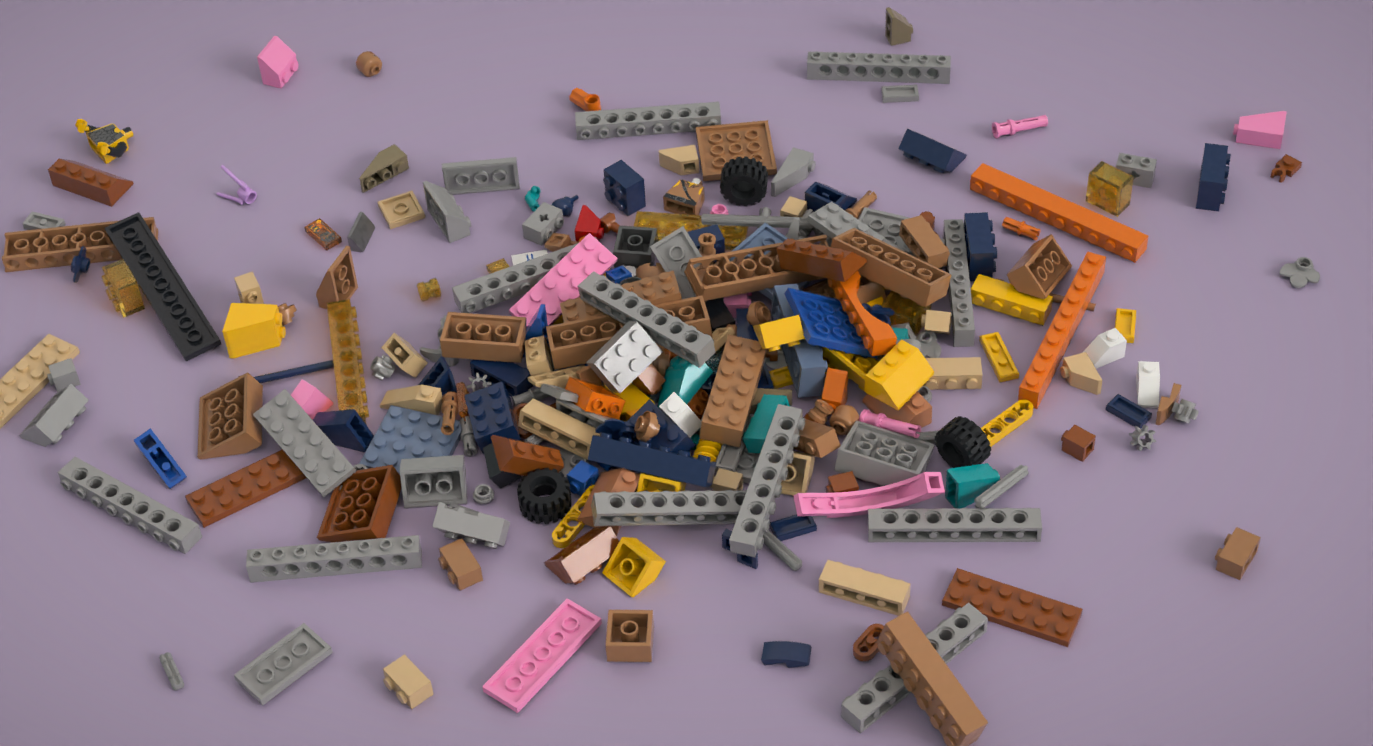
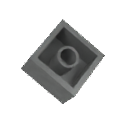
(633, 246)

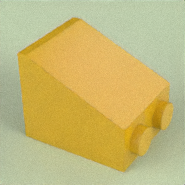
(252, 328)

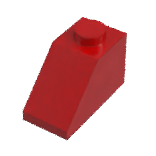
(588, 223)

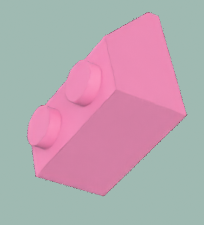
(277, 63)

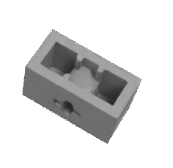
(1140, 167)
(543, 223)

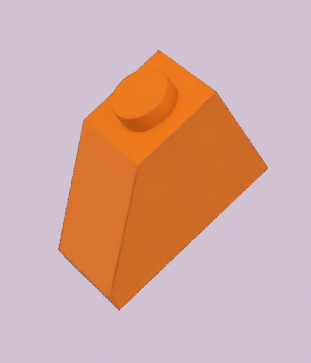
(835, 388)

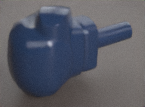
(565, 204)

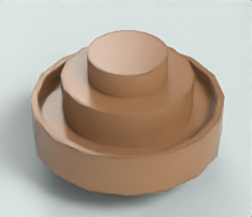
(287, 313)
(758, 313)
(662, 362)
(647, 426)

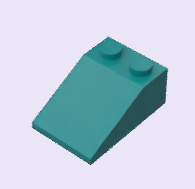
(683, 379)

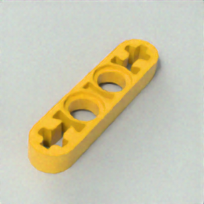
(1005, 427)
(572, 515)

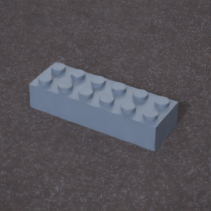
(803, 360)

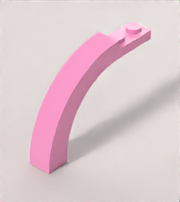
(858, 502)

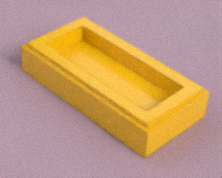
(1125, 323)

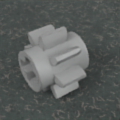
(382, 367)
(472, 385)
(1185, 411)
(1143, 442)

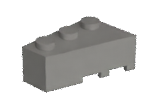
(471, 526)

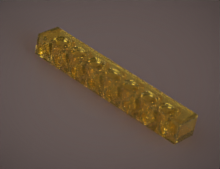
(347, 357)

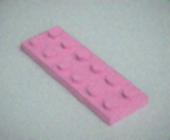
(563, 280)
(542, 655)

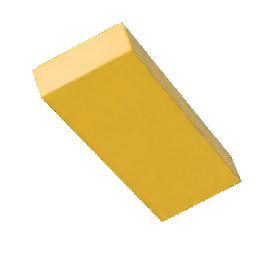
(999, 357)

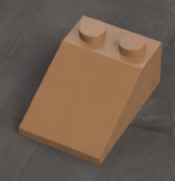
(338, 281)

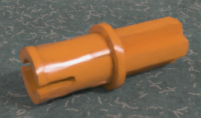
(1021, 228)

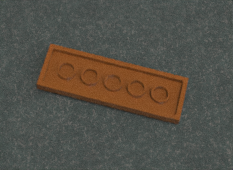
(244, 488)
(1014, 607)

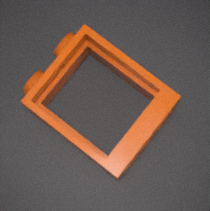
(596, 398)

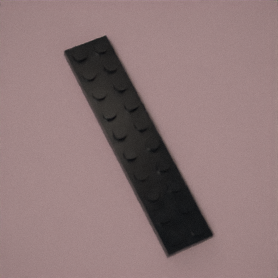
(163, 286)

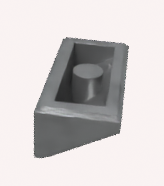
(360, 233)

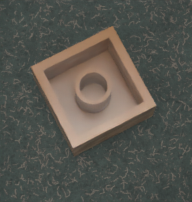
(629, 635)

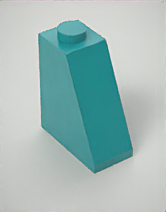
(968, 482)

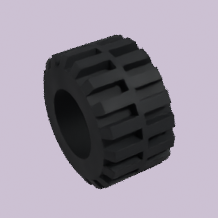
(744, 181)
(962, 443)
(544, 483)

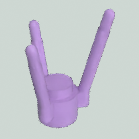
(245, 193)

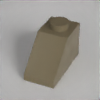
(897, 28)

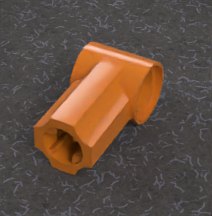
(586, 101)

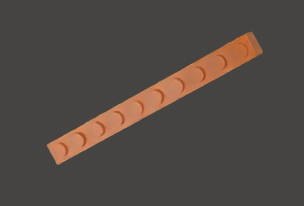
(1059, 212)
(1062, 329)

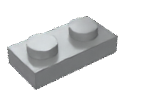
(42, 221)

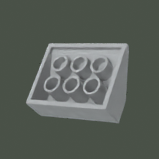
(882, 455)

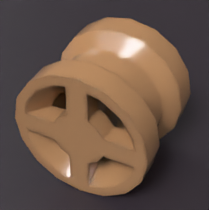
(820, 411)

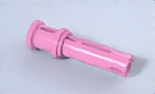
(1011, 127)
(881, 420)

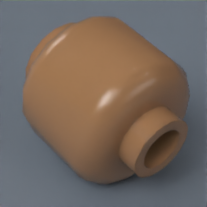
(369, 63)
(843, 419)

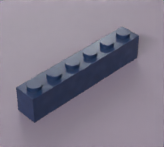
(652, 460)

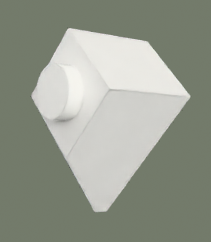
(1106, 348)
(1148, 384)
(681, 414)

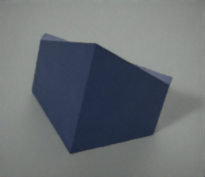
(440, 377)

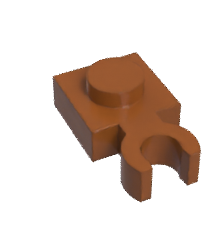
(1286, 166)

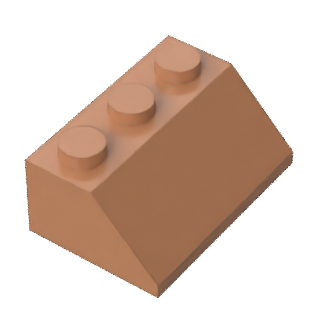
(914, 411)
(609, 481)

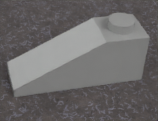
(793, 170)

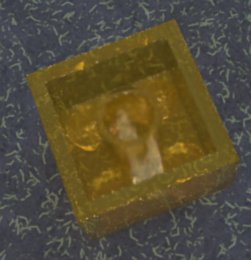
(1109, 188)
(122, 288)
(905, 311)

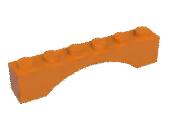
(875, 334)

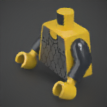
(106, 141)

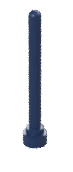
(294, 371)

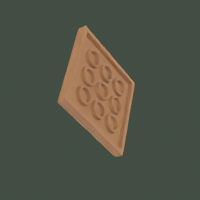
(727, 141)

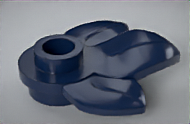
(80, 264)
(617, 428)

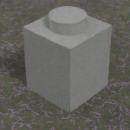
(63, 374)

